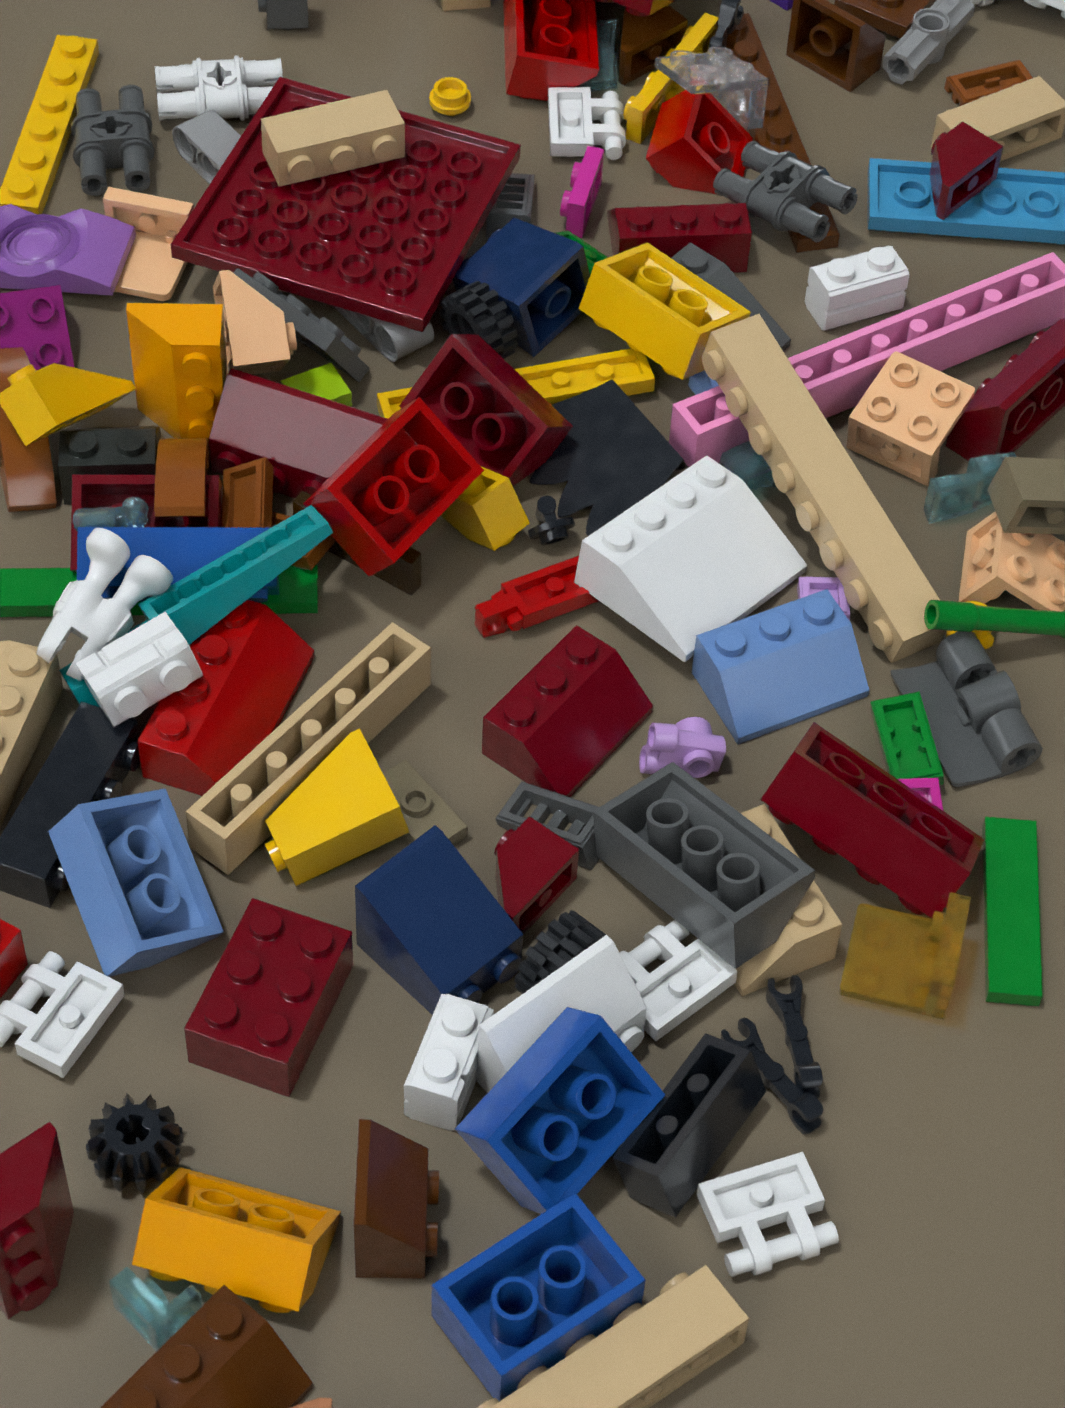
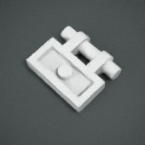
(571, 122)
(682, 983)
(68, 1018)
(762, 1198)

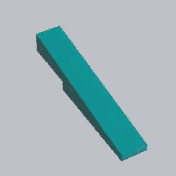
(227, 582)

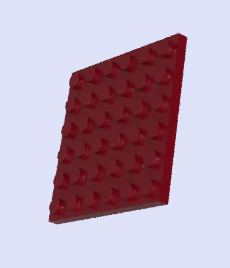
(359, 238)

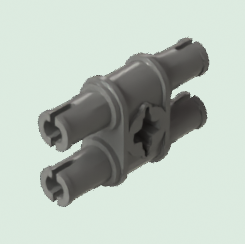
(112, 140)
(785, 191)

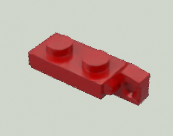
(532, 599)

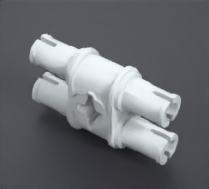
(215, 85)

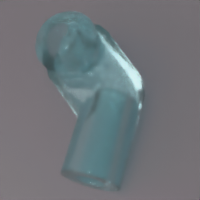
(131, 514)

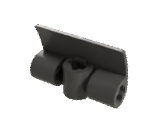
(971, 712)

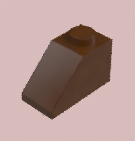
(646, 39)

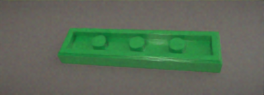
(1011, 912)

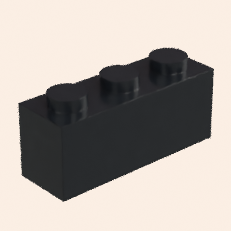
(690, 1125)

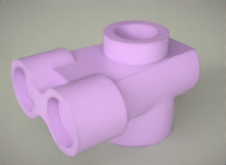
(686, 744)

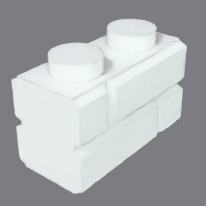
(856, 287)
(139, 669)
(445, 1063)

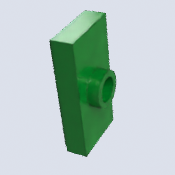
(906, 737)

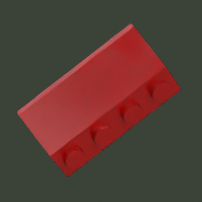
(549, 45)
(247, 683)

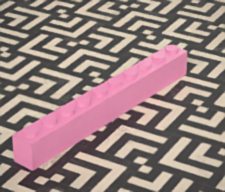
(933, 333)

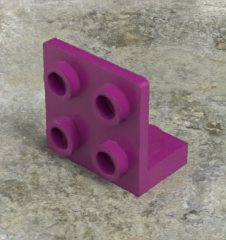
(36, 323)

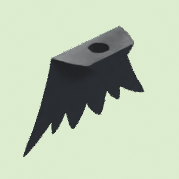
(607, 456)

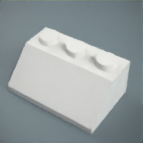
(589, 982)

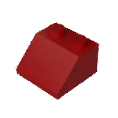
(696, 141)

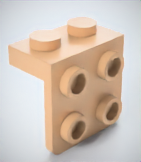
(157, 220)

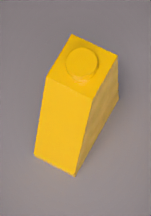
(335, 813)

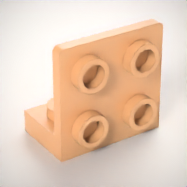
(907, 416)
(1020, 563)

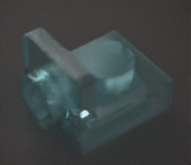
(148, 1308)

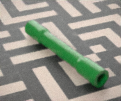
(970, 617)

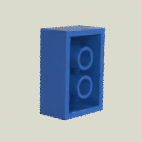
(560, 1110)
(535, 1295)

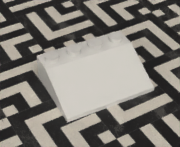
(689, 558)

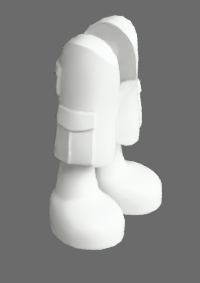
(90, 615)

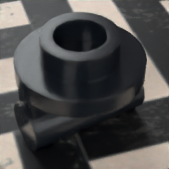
(552, 529)

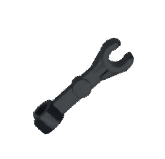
(729, 17)
(787, 1007)
(802, 1108)

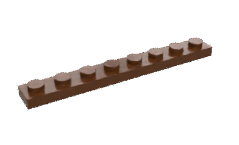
(778, 126)

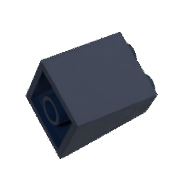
(535, 275)
(435, 924)

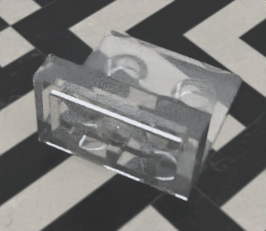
(723, 75)

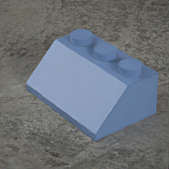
(780, 666)
(134, 880)

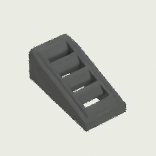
(513, 202)
(565, 810)

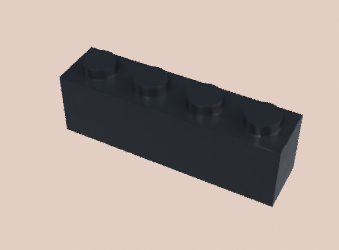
(82, 768)

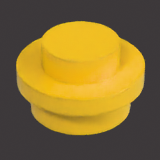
(450, 96)

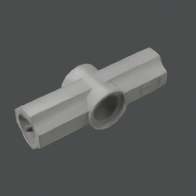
(926, 38)

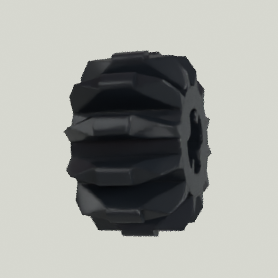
(114, 1147)

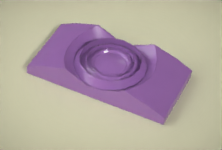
(72, 250)

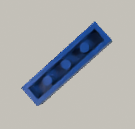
(177, 548)

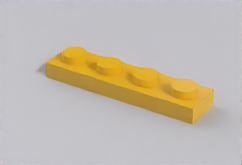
(643, 109)

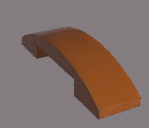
(24, 469)
(181, 476)

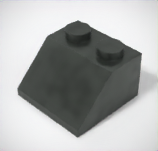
(106, 453)

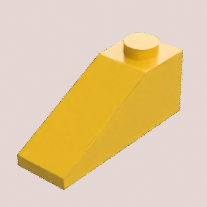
(57, 398)
(488, 511)

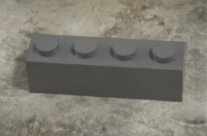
(702, 863)

